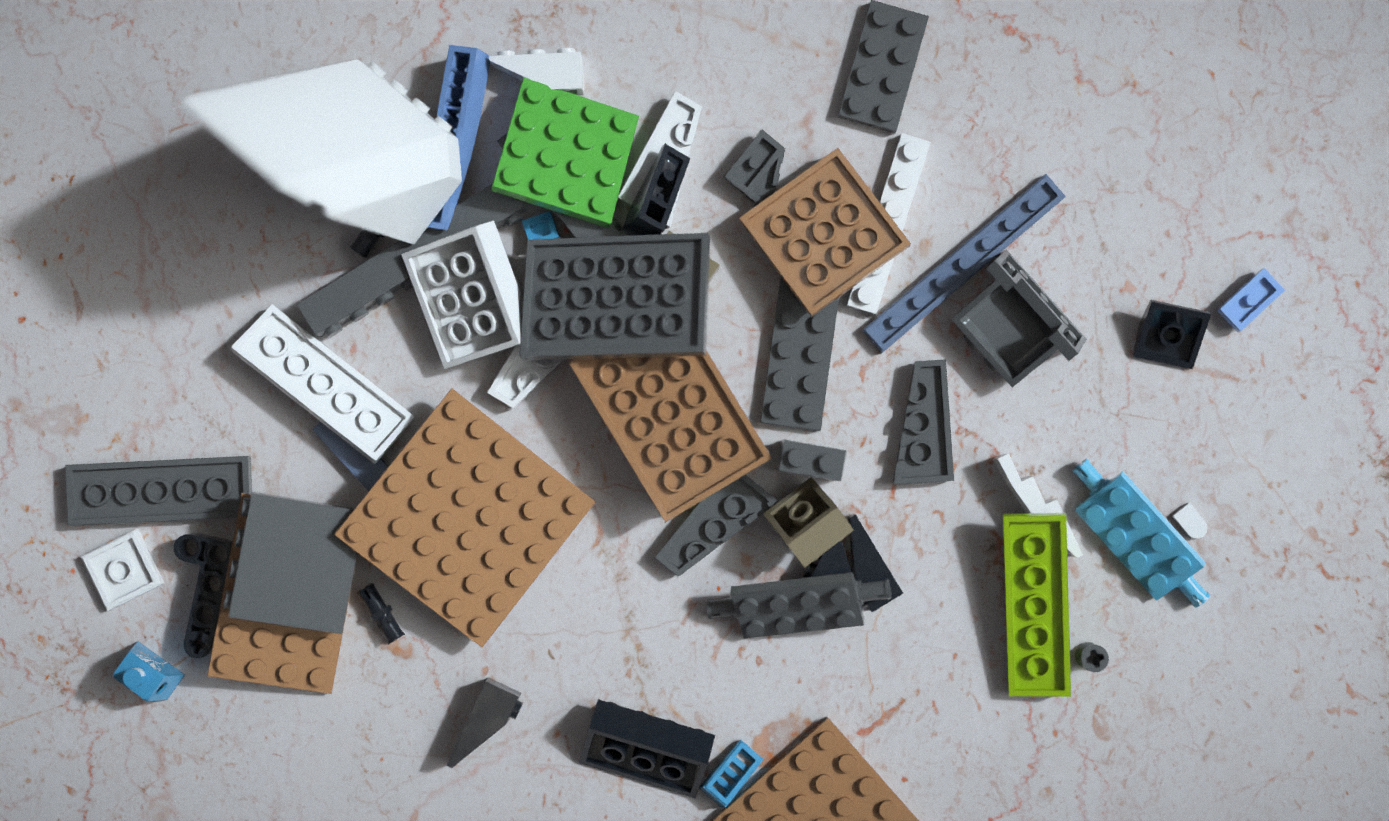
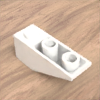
(557, 70)

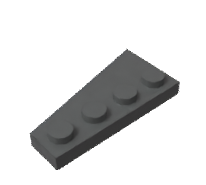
(926, 430)
(714, 523)

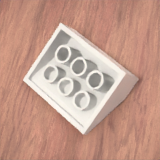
(467, 294)

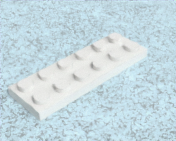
(322, 383)

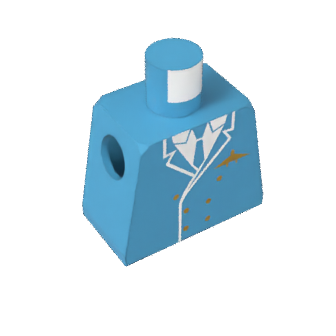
(145, 673)

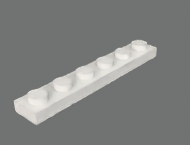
(896, 201)

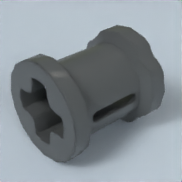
(1099, 662)

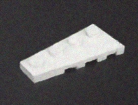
(675, 129)

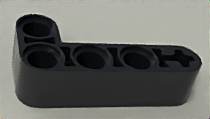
(203, 593)

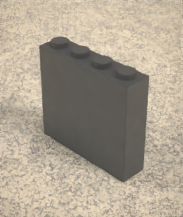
(291, 564)

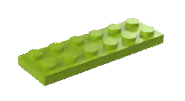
(1037, 604)

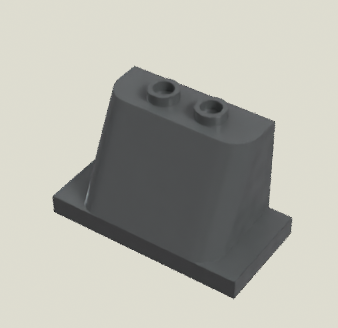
(1016, 323)

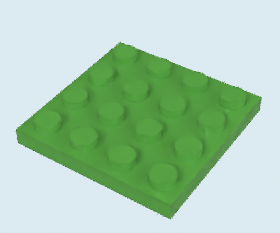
(565, 153)

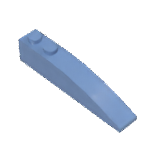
(461, 107)

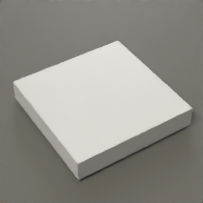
(122, 570)

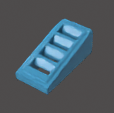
(739, 781)

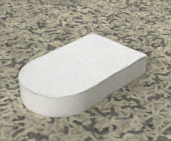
(1190, 521)

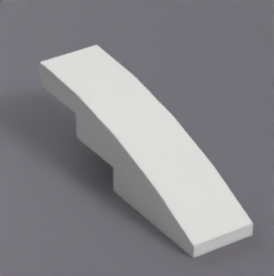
(1030, 498)

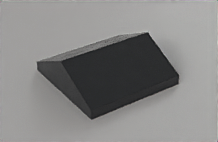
(1171, 334)

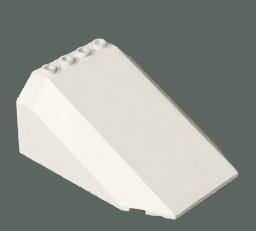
(341, 142)

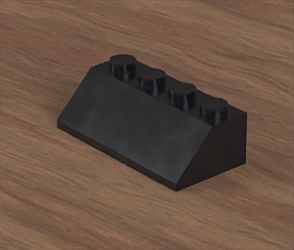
(647, 748)

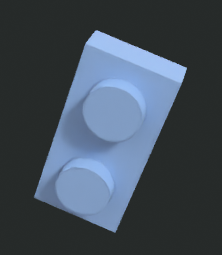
(1251, 300)

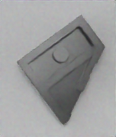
(757, 168)

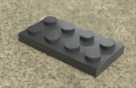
(883, 66)

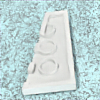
(520, 377)

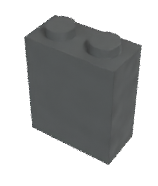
(811, 460)

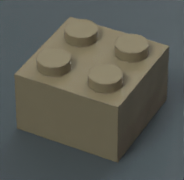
(808, 522)

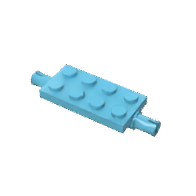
(1139, 535)

